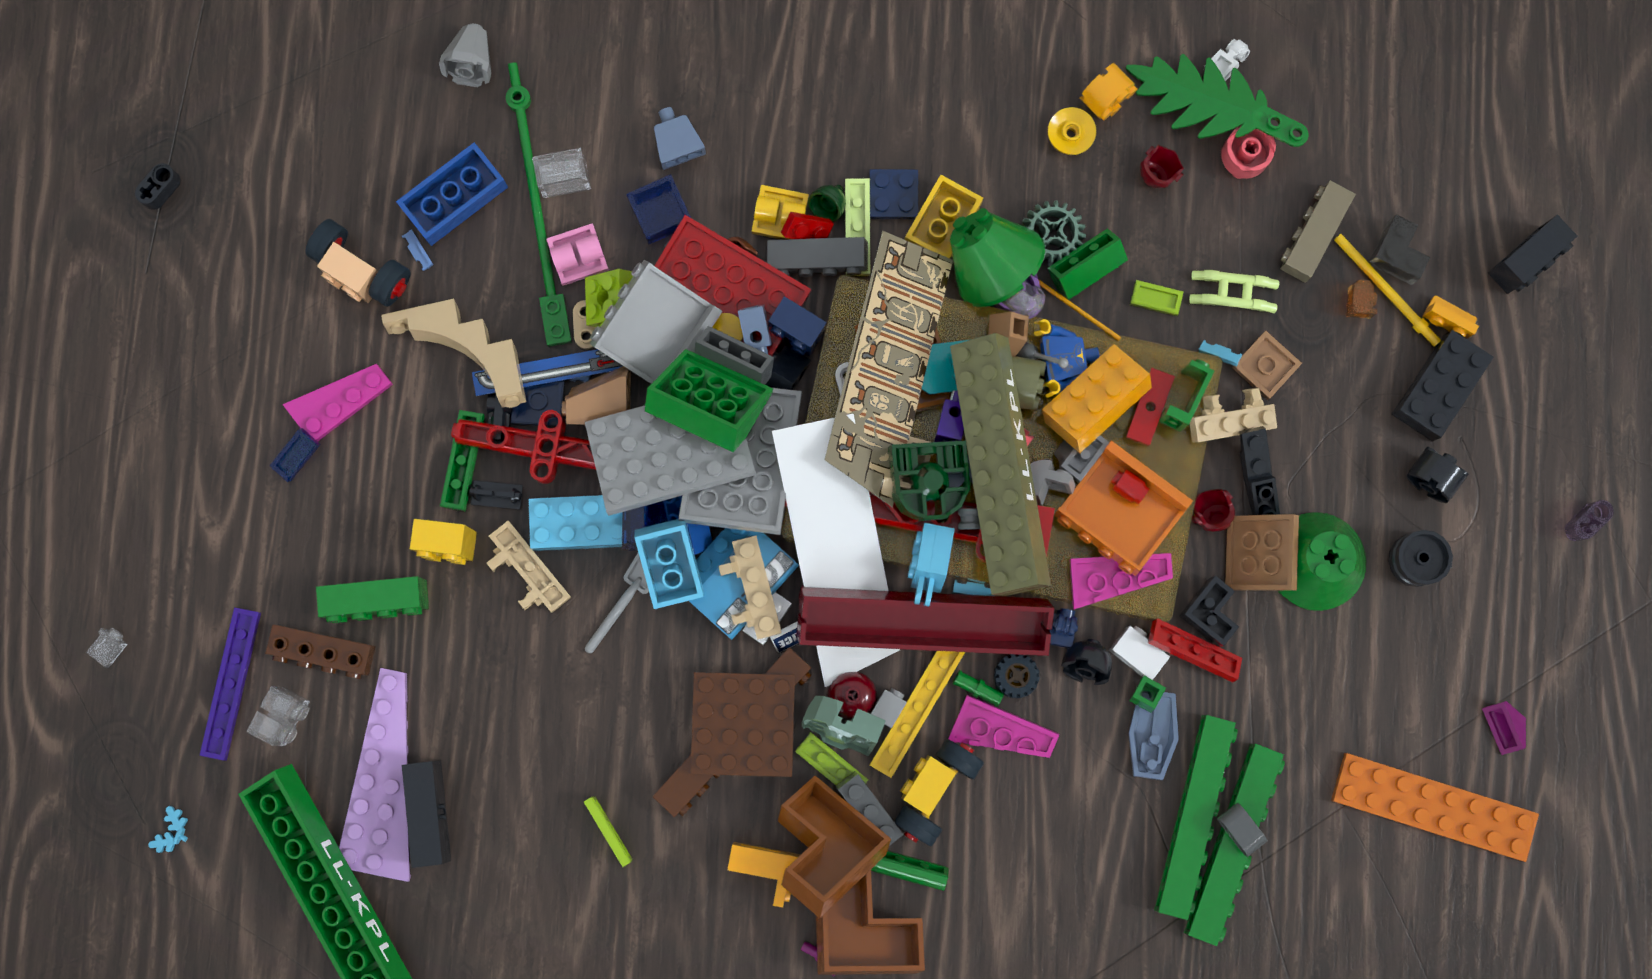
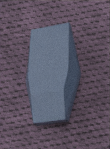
(1153, 737)

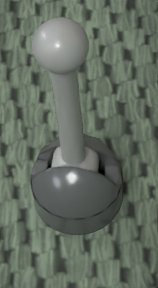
(1031, 351)

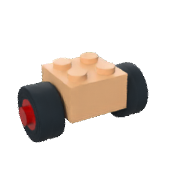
(351, 272)

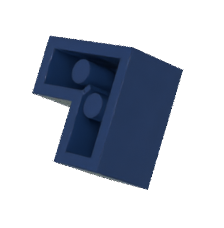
(798, 325)

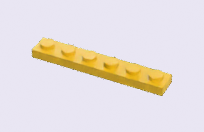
(915, 711)

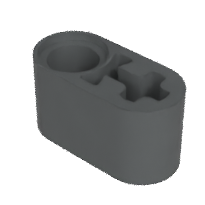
(1242, 829)

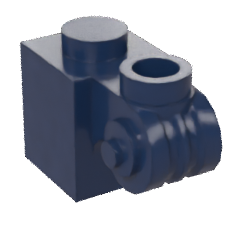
(1063, 628)

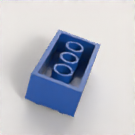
(452, 194)

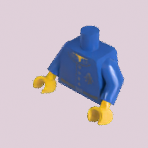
(1063, 344)

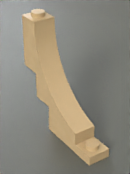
(443, 325)

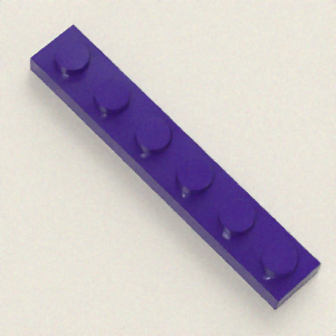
(230, 684)

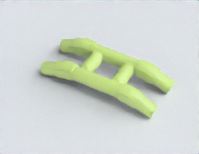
(1224, 278)

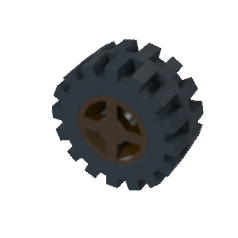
(1024, 672)

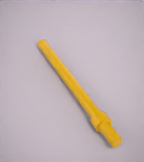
(1420, 325)

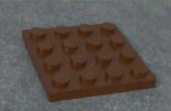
(742, 724)

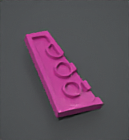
(335, 403)
(1102, 578)
(995, 728)

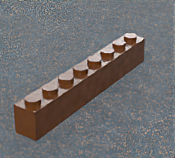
(683, 786)

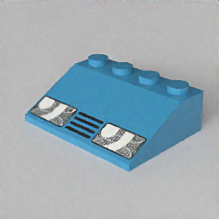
(726, 593)

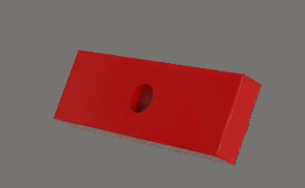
(1144, 421)

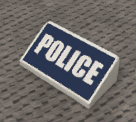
(786, 639)

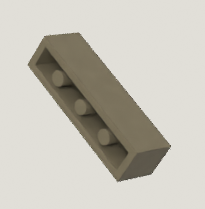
(1317, 231)

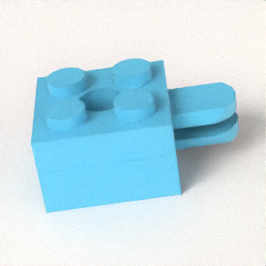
(930, 560)

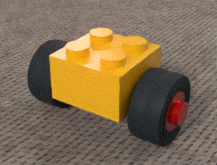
(929, 786)

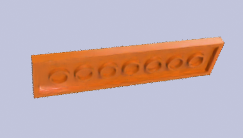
(1435, 807)

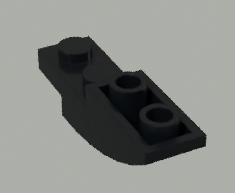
(1257, 472)

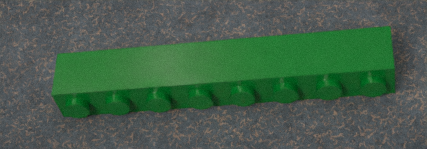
(1195, 817)
(1227, 862)

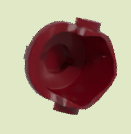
(1161, 167)
(1213, 510)

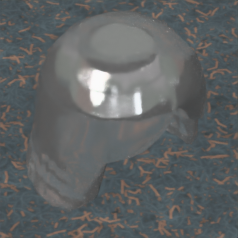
(1027, 301)

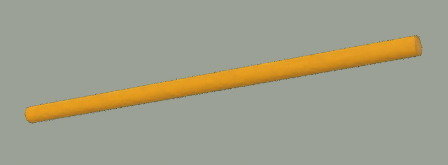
(1079, 310)

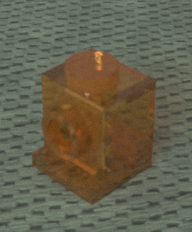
(1361, 300)

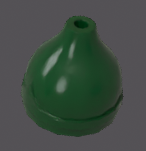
(827, 202)

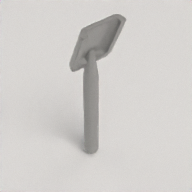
(637, 580)

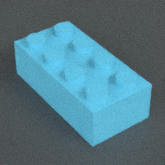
(573, 524)

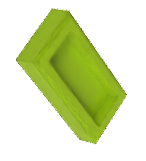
(1156, 298)

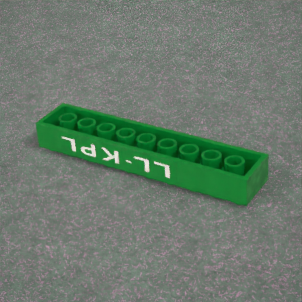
(321, 878)

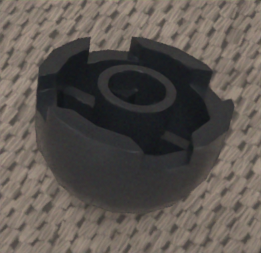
(1088, 661)

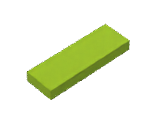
(825, 760)
(608, 831)

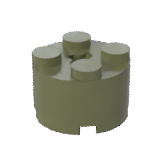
(1028, 382)

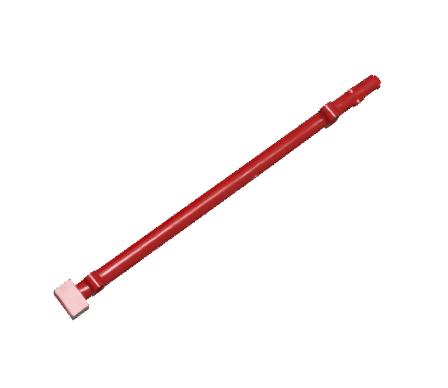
(579, 453)

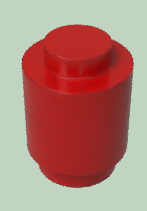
(1129, 486)

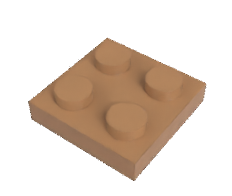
(1267, 365)

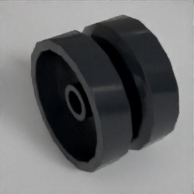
(1424, 545)

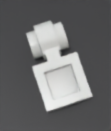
(1225, 62)

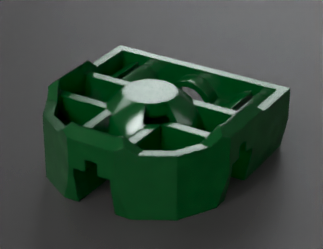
(950, 459)

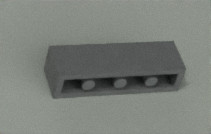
(819, 256)

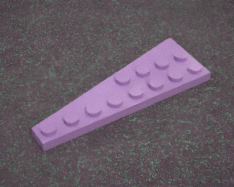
(376, 820)

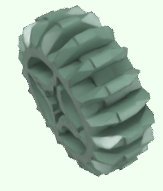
(1046, 226)

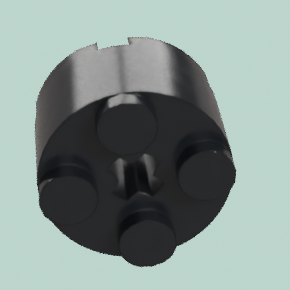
(1437, 475)

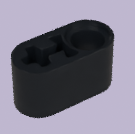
(154, 178)

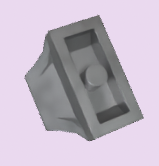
(1079, 463)

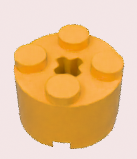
(1107, 91)

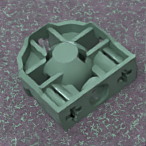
(858, 734)

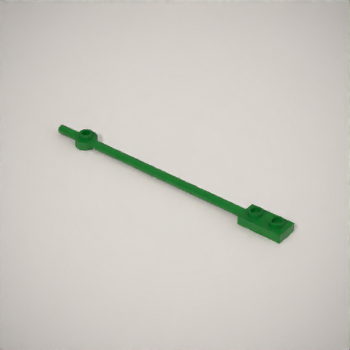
(552, 306)

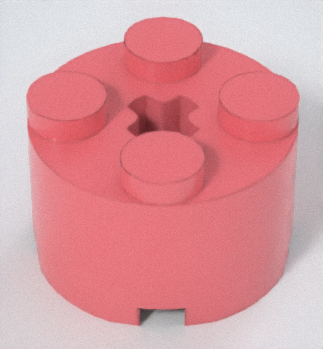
(1242, 163)

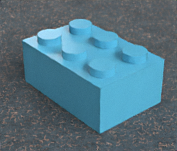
(669, 563)

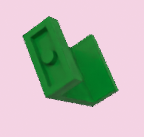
(1177, 418)

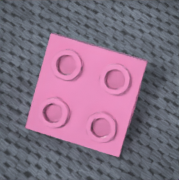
(577, 254)

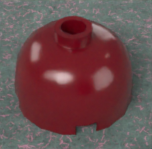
(859, 684)

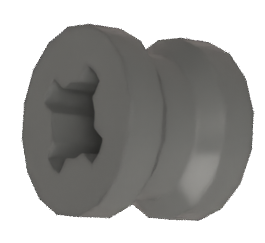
(968, 519)

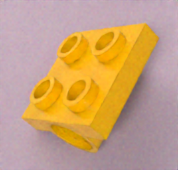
(774, 208)

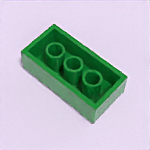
(371, 598)

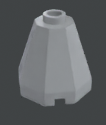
(467, 57)

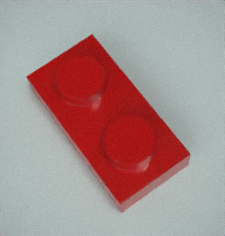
(806, 226)

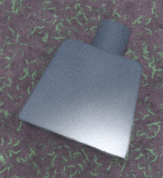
(676, 139)
(755, 319)

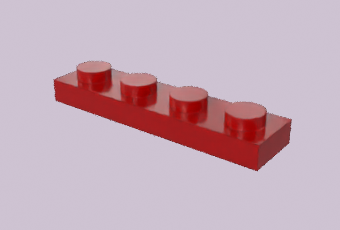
(1195, 650)

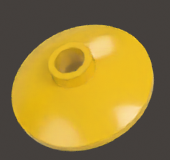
(1080, 123)

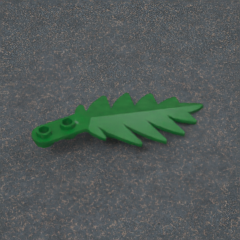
(1213, 98)

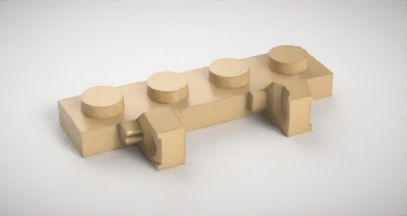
(1220, 424)
(749, 567)
(541, 583)

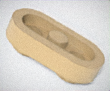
(580, 326)

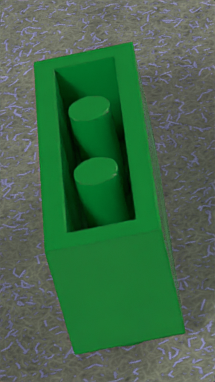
(1088, 264)

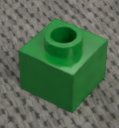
(1150, 687)

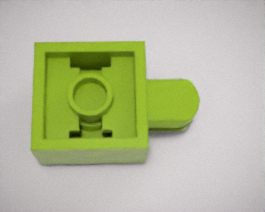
(602, 292)

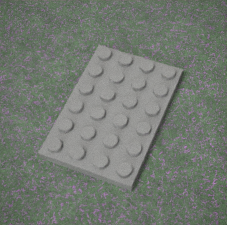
(653, 460)
(758, 500)

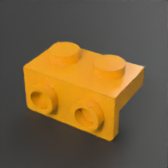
(1450, 317)

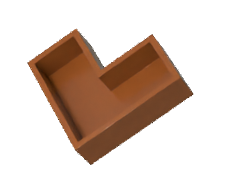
(839, 845)
(858, 944)

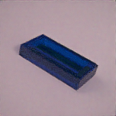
(295, 455)

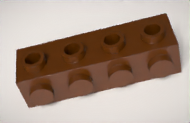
(320, 650)

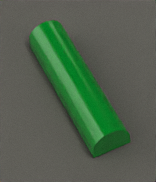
(460, 469)
(913, 870)

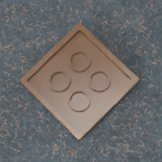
(1262, 553)

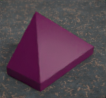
(1506, 726)

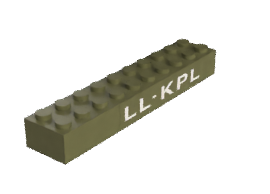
(1000, 465)

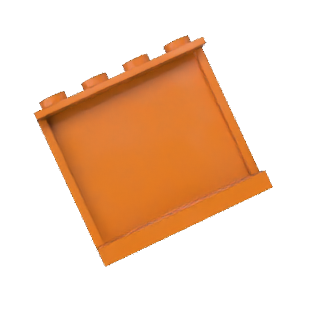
(1112, 523)

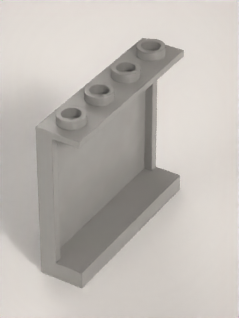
(652, 322)

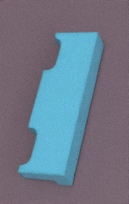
(1220, 351)
(971, 589)

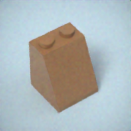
(598, 397)

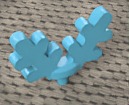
(170, 841)

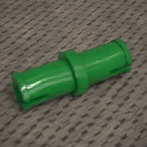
(978, 688)

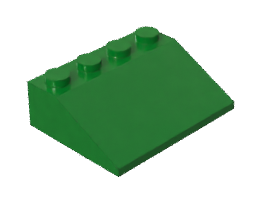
(707, 399)

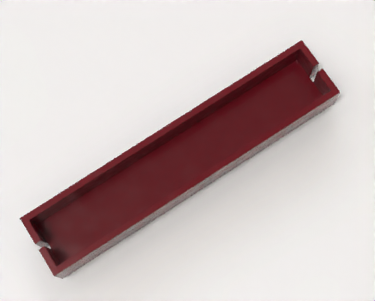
(948, 624)

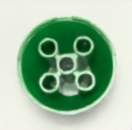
(993, 257)
(1328, 563)

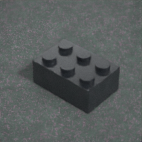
(1533, 255)

